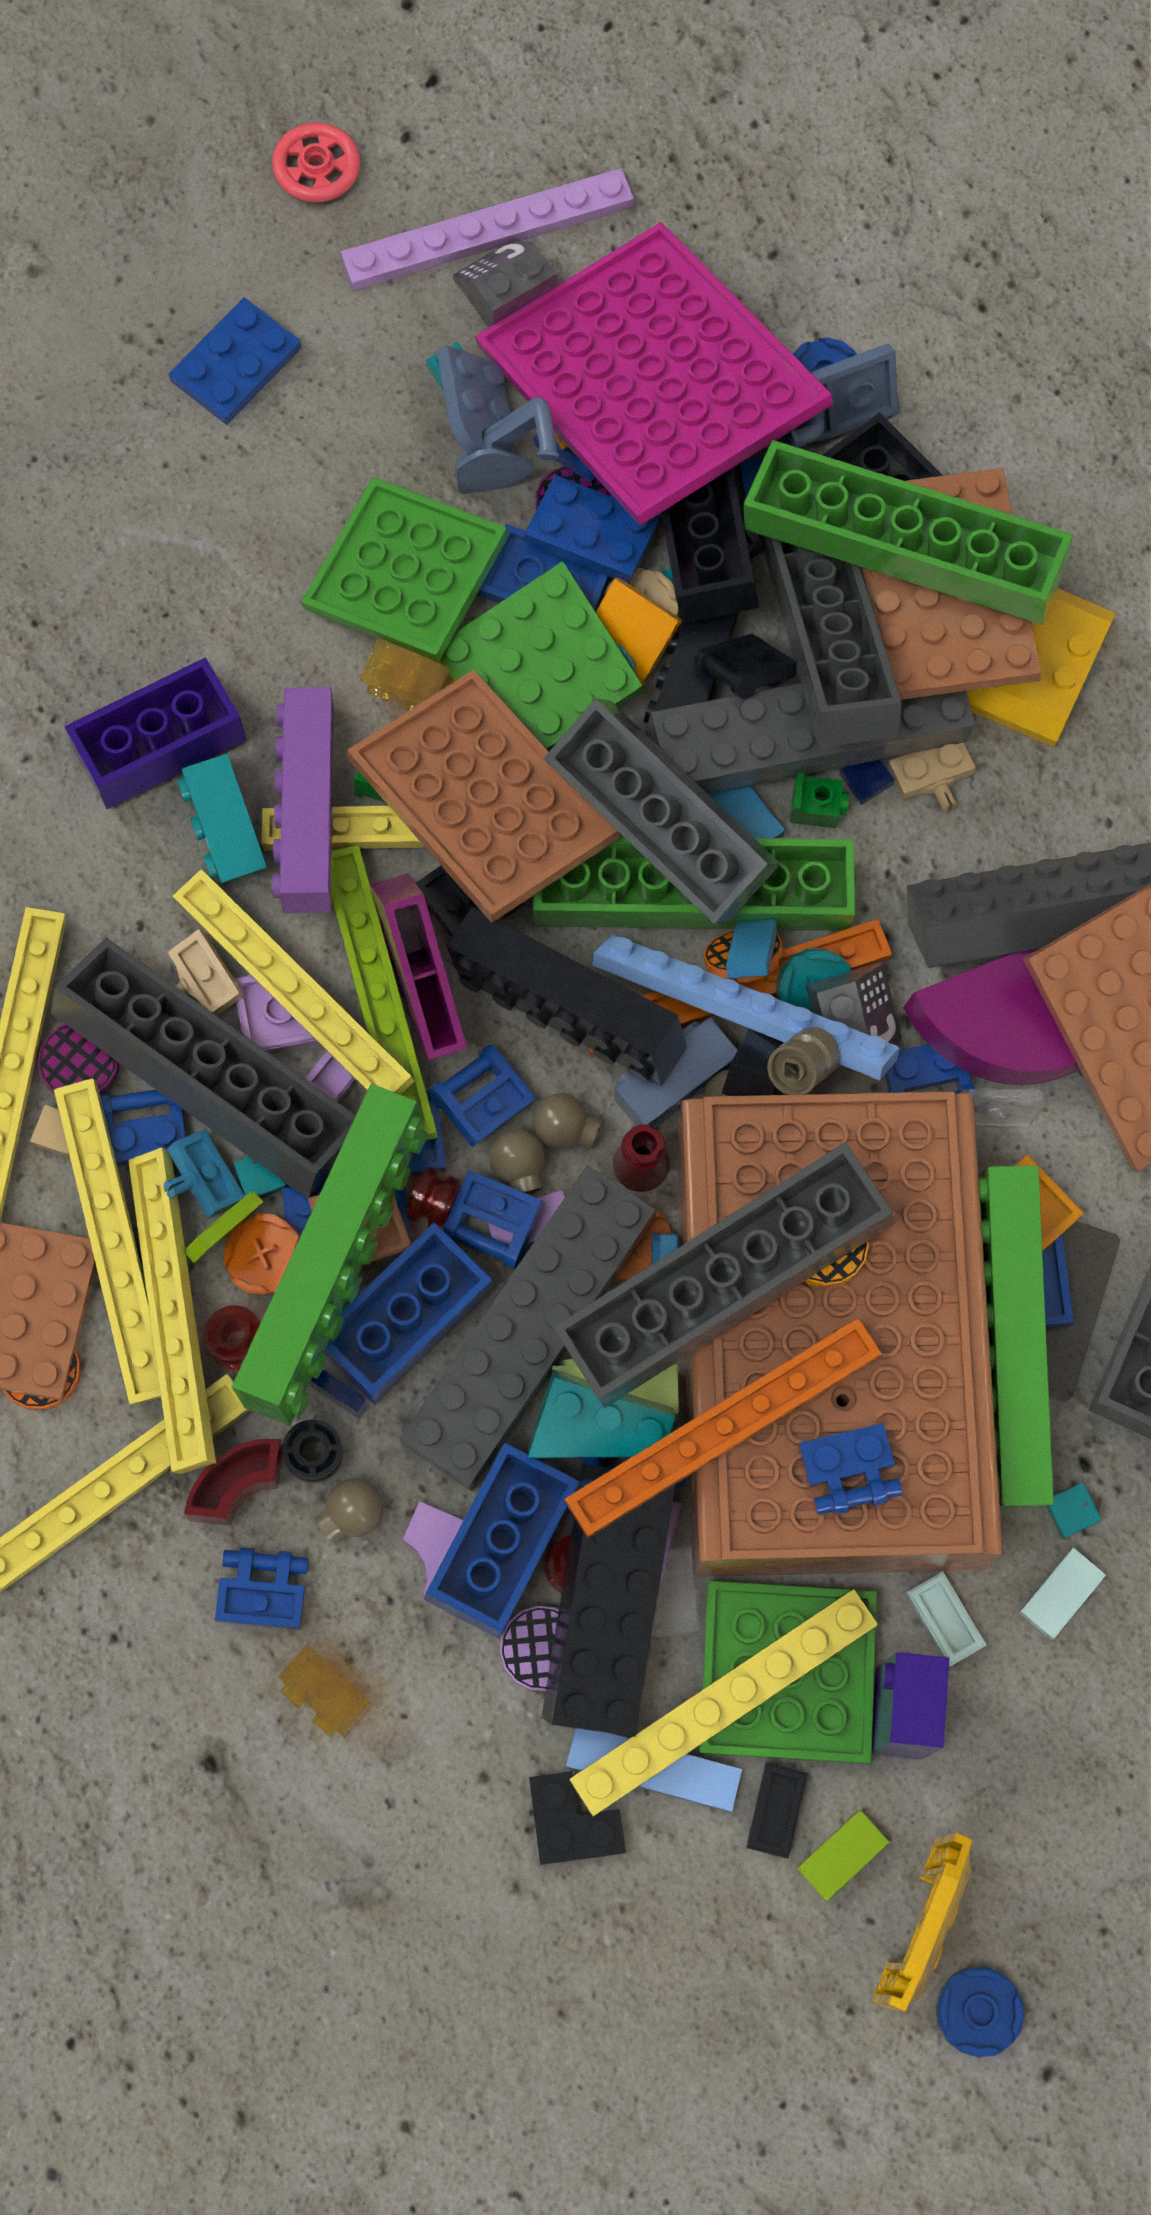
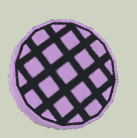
(528, 1646)

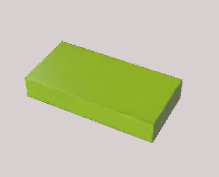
(223, 1226)
(842, 1855)

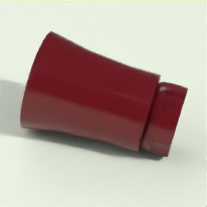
(641, 1171)

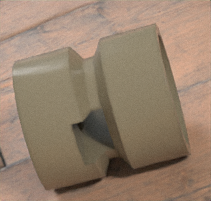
(803, 1061)

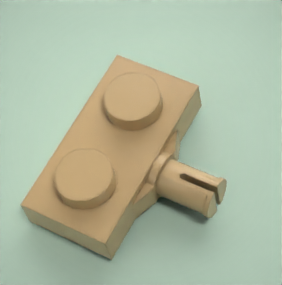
(932, 773)
(204, 973)

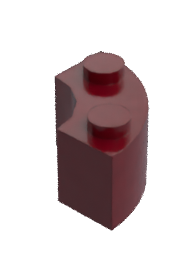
(232, 1479)

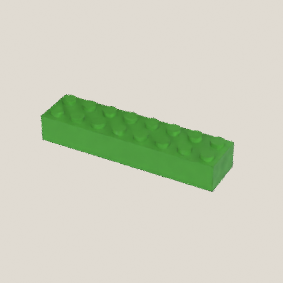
(907, 531)
(623, 889)
(330, 1256)
(1017, 1333)

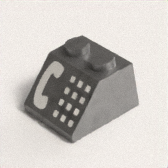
(505, 280)
(858, 1000)

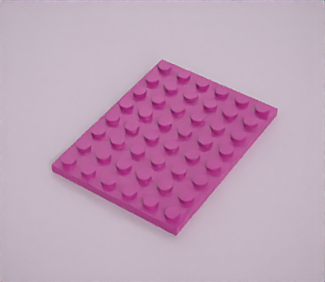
(653, 372)

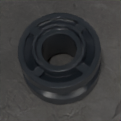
(307, 1432)

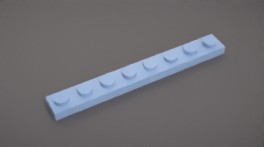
(739, 1003)

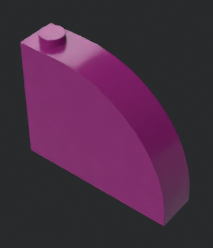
(418, 965)
(993, 1024)

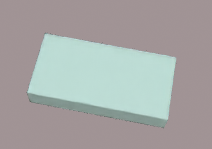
(1062, 1594)
(945, 1618)

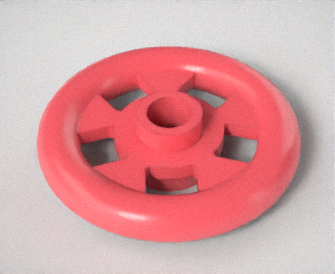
(328, 137)

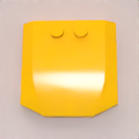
(1066, 652)
(948, 1872)

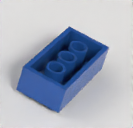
(406, 1312)
(501, 1540)

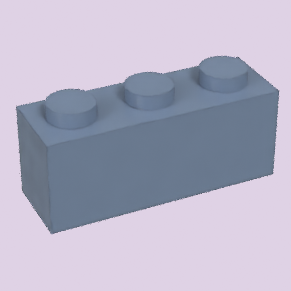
(705, 1056)

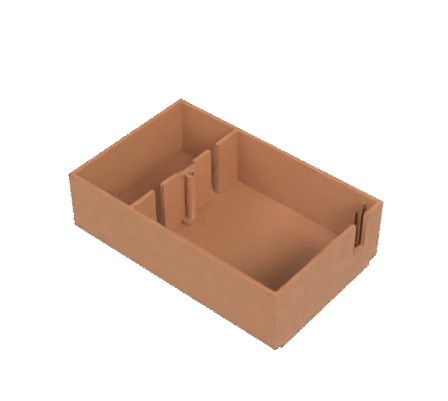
(916, 1299)

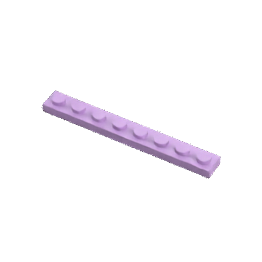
(486, 229)

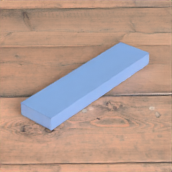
(686, 1779)

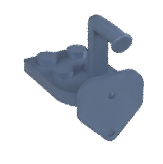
(859, 391)
(485, 424)

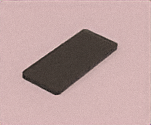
(1089, 1264)

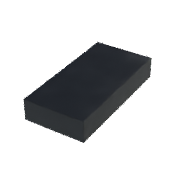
(776, 1810)

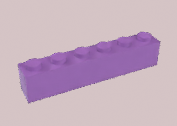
(306, 800)

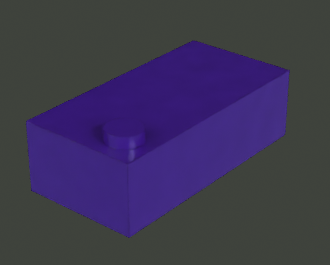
(156, 732)
(910, 1706)

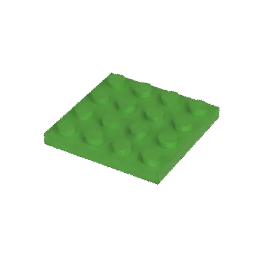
(405, 569)
(544, 655)
(817, 1716)

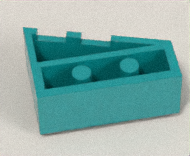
(221, 819)
(579, 1426)

